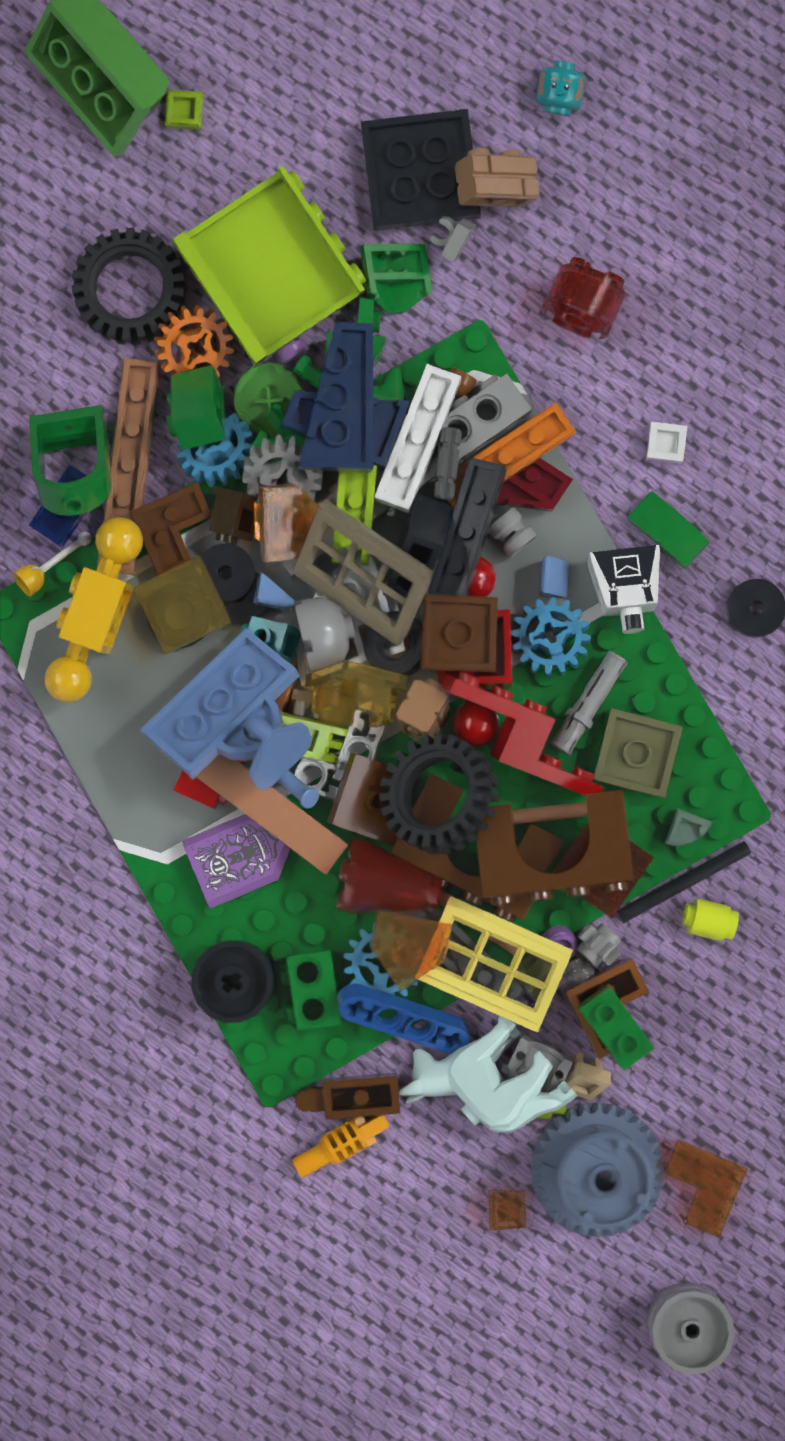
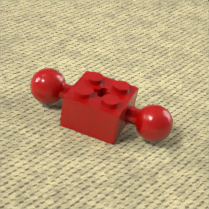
(473, 721)

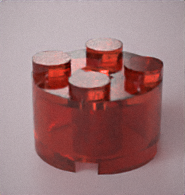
(584, 299)

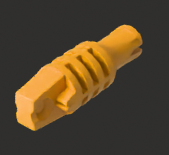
(341, 1143)

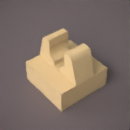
(587, 1079)

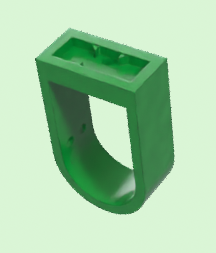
(51, 433)

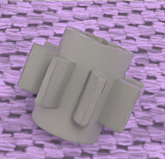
(599, 945)

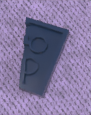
(386, 422)

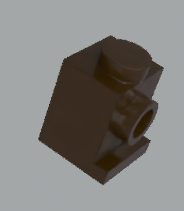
(232, 516)

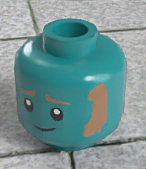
(560, 88)

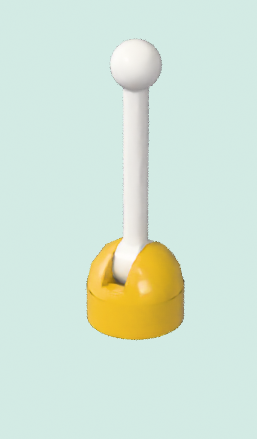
(31, 577)

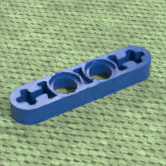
(400, 1023)

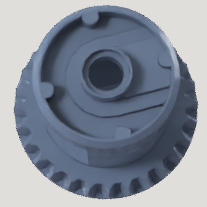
(573, 1154)

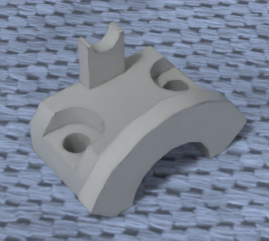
(530, 1047)

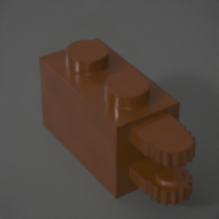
(352, 1096)

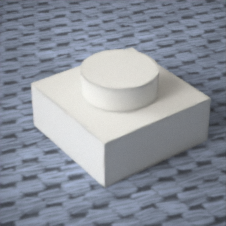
(666, 442)

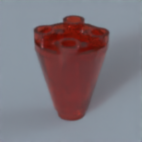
(384, 882)

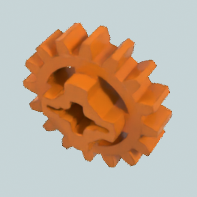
(199, 332)

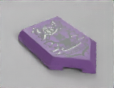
(235, 859)

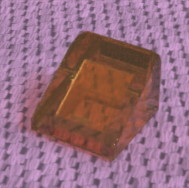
(506, 1209)

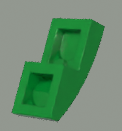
(668, 529)

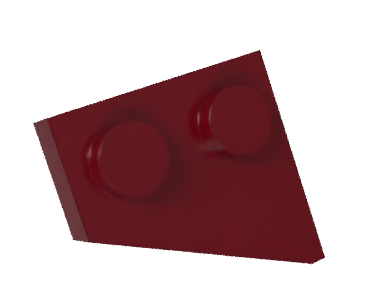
(535, 487)

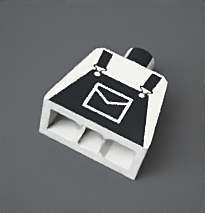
(626, 583)

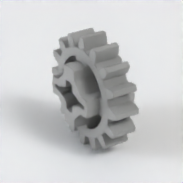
(269, 463)

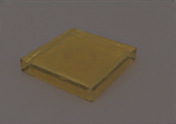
(182, 605)

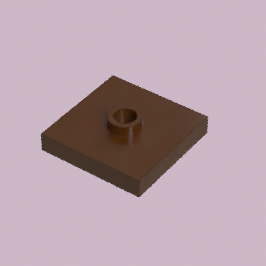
(458, 633)
(357, 800)

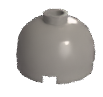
(323, 631)

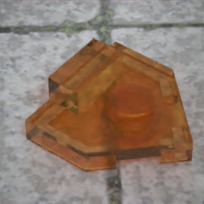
(283, 521)
(409, 945)

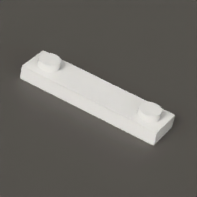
(417, 438)

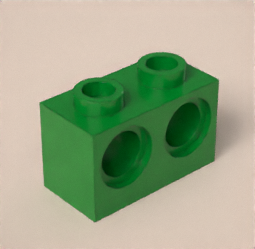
(323, 989)
(615, 1027)

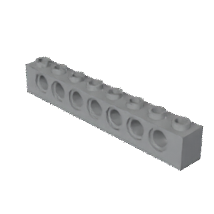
(510, 411)

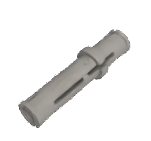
(583, 711)

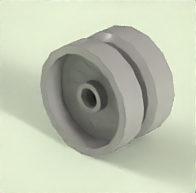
(698, 1349)

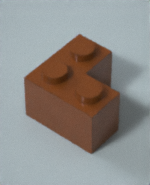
(625, 982)

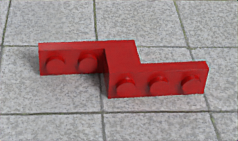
(522, 734)

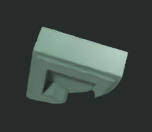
(686, 828)

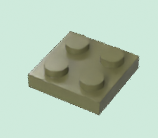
(637, 753)

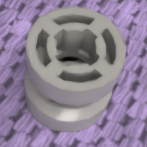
(507, 525)

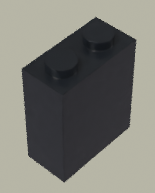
(421, 538)

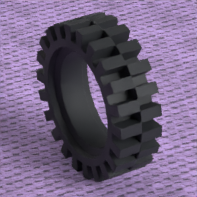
(117, 246)
(473, 811)

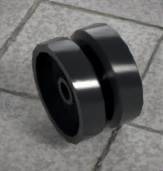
(217, 996)

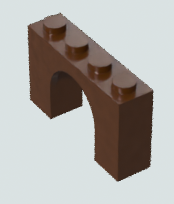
(434, 808)
(604, 864)

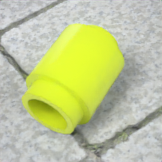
(710, 920)

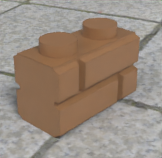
(496, 179)
(424, 710)

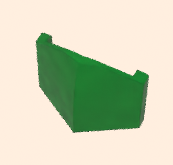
(396, 275)

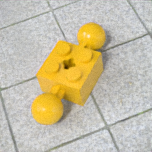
(94, 610)

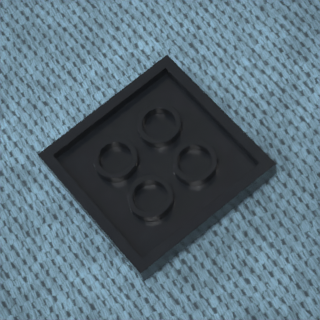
(413, 168)

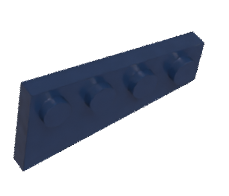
(342, 413)

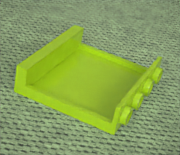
(270, 265)

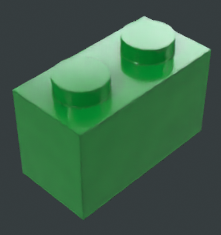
(196, 407)

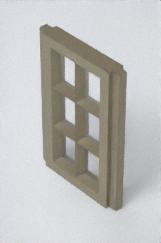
(380, 548)

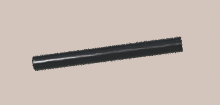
(683, 882)

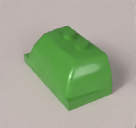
(97, 69)

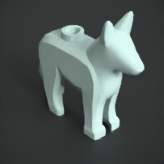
(476, 1080)

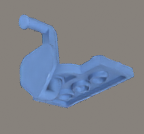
(225, 707)

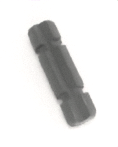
(447, 463)

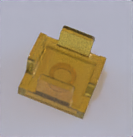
(354, 686)

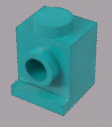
(280, 636)

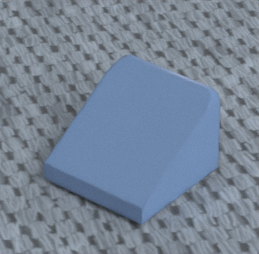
(554, 577)
(271, 595)

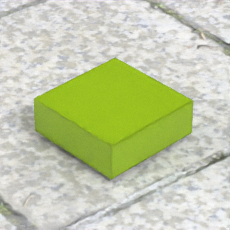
(184, 109)

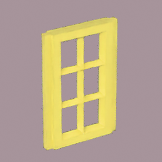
(513, 935)

